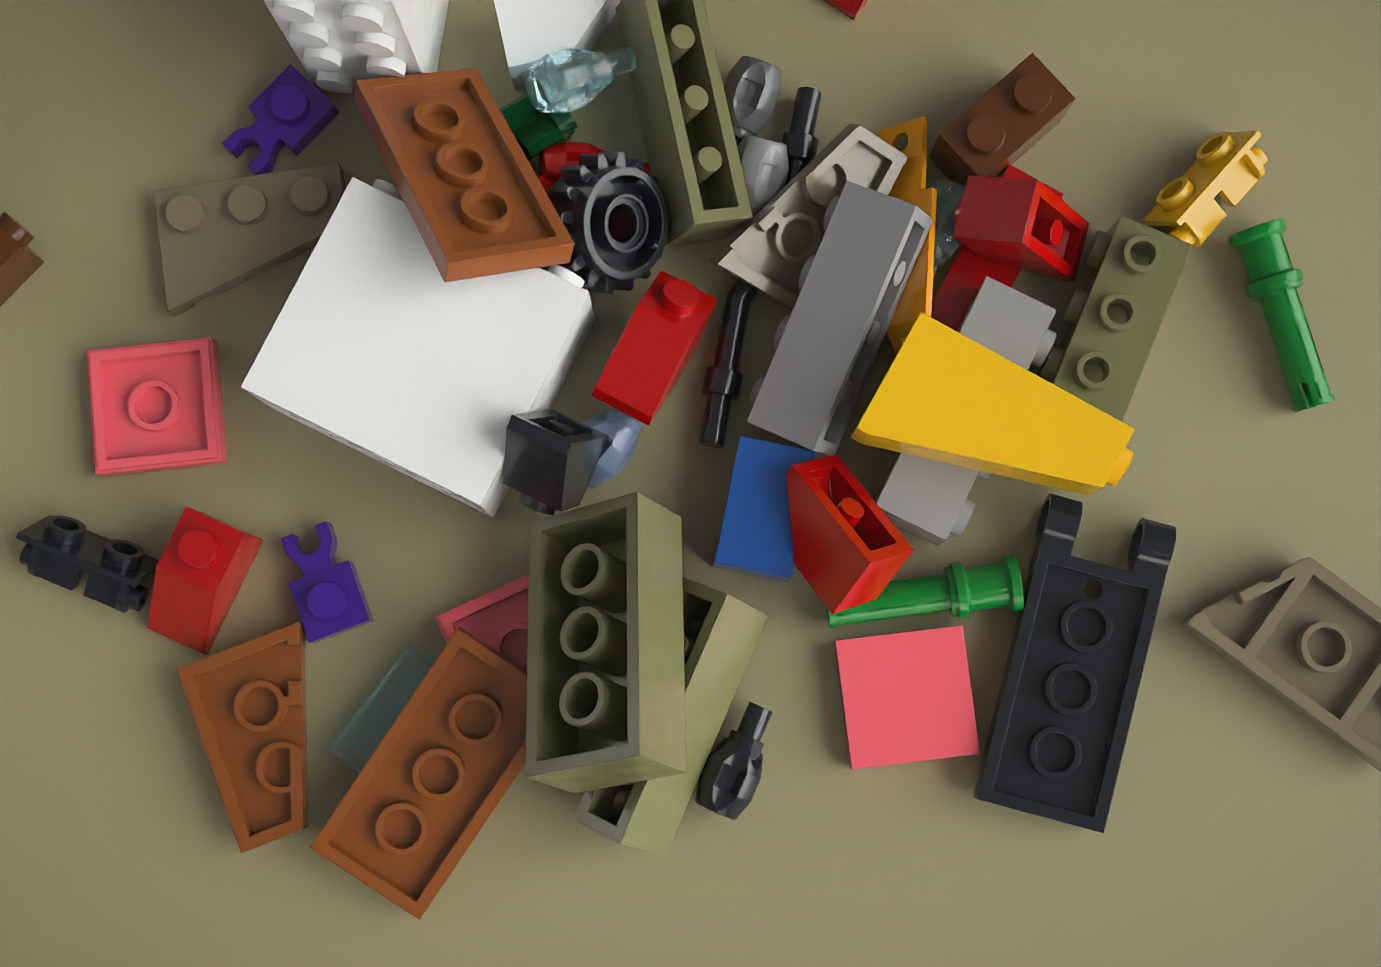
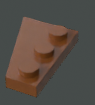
(255, 732)

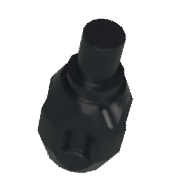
(734, 766)

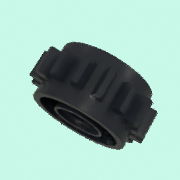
(612, 218)

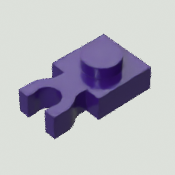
(287, 115)
(328, 594)

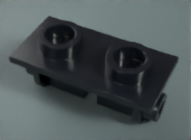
(62, 549)

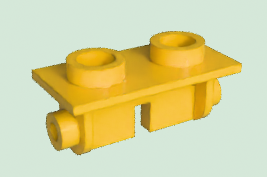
(1224, 167)

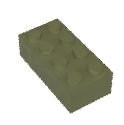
(605, 646)

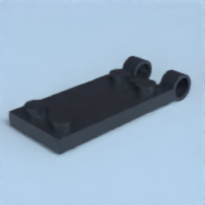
(1073, 673)

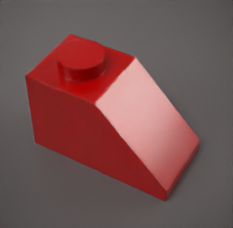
(1021, 226)
(655, 347)
(841, 534)
(199, 578)

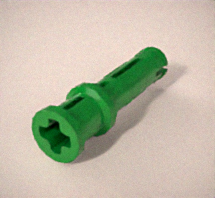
(1275, 286)
(954, 591)

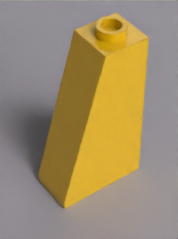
(985, 413)

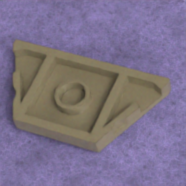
(1309, 645)

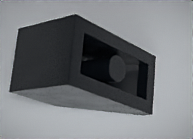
(550, 459)

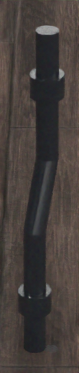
(723, 380)

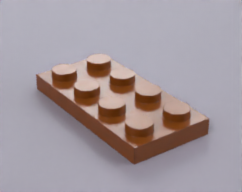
(462, 174)
(433, 776)

